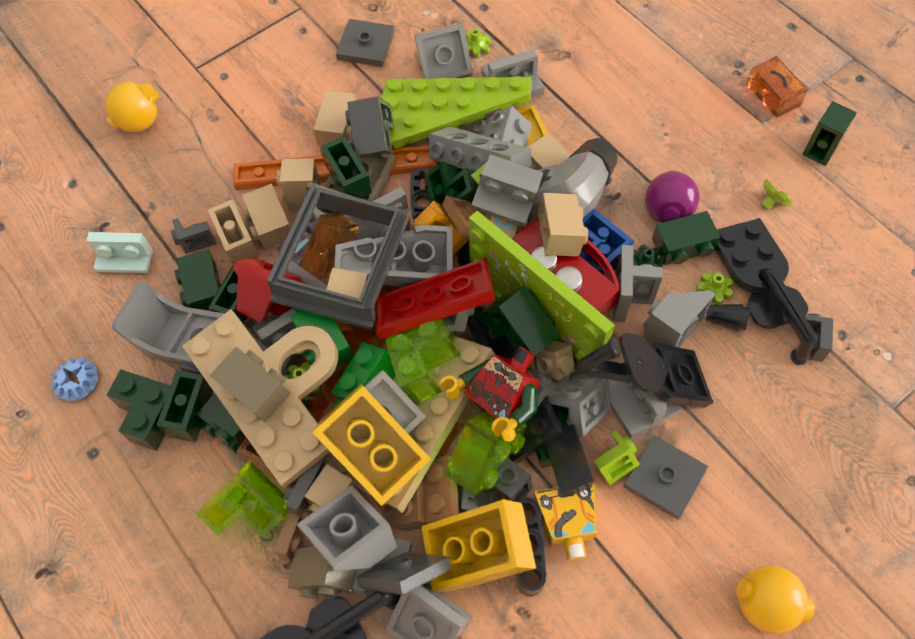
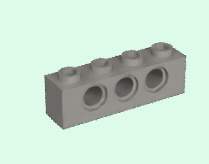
(472, 149)

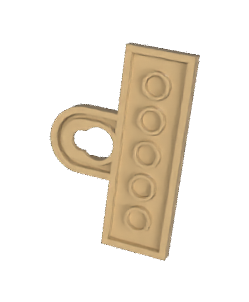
(286, 437)

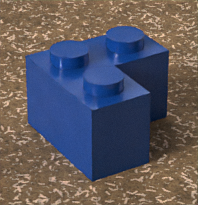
(605, 237)

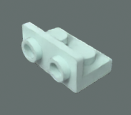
(120, 252)

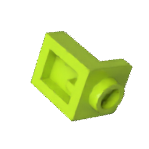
(618, 460)

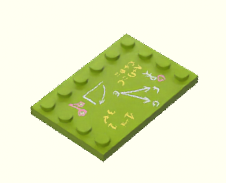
(514, 268)

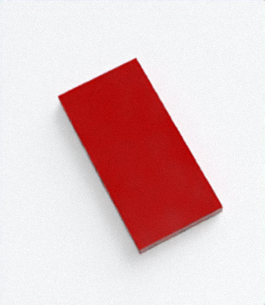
(434, 298)

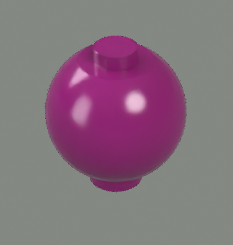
(671, 196)

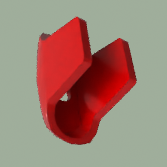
(254, 291)

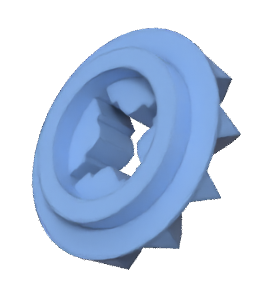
(69, 390)

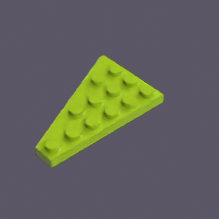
(437, 103)

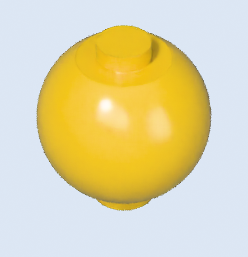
(131, 106)
(774, 599)

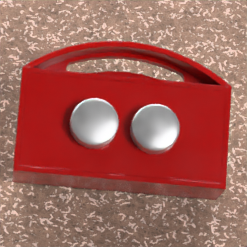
(597, 289)

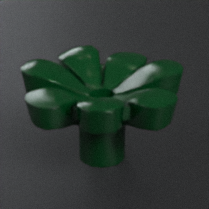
(647, 256)

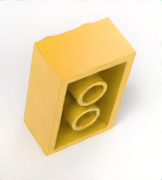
(371, 444)
(480, 545)

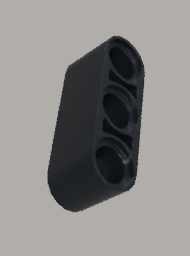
(536, 535)

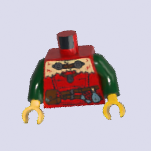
(501, 389)

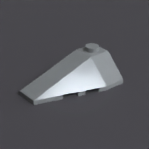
(419, 255)

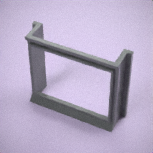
(326, 302)

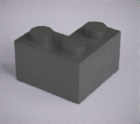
(371, 126)

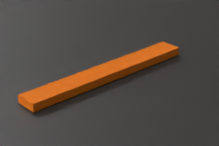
(263, 173)

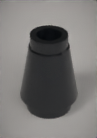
(729, 315)

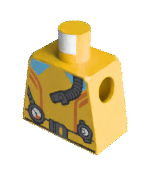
(568, 519)

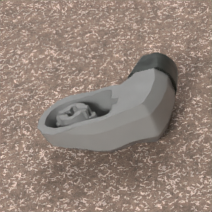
(582, 174)

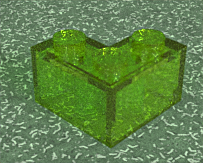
(417, 354)
(480, 453)
(248, 496)

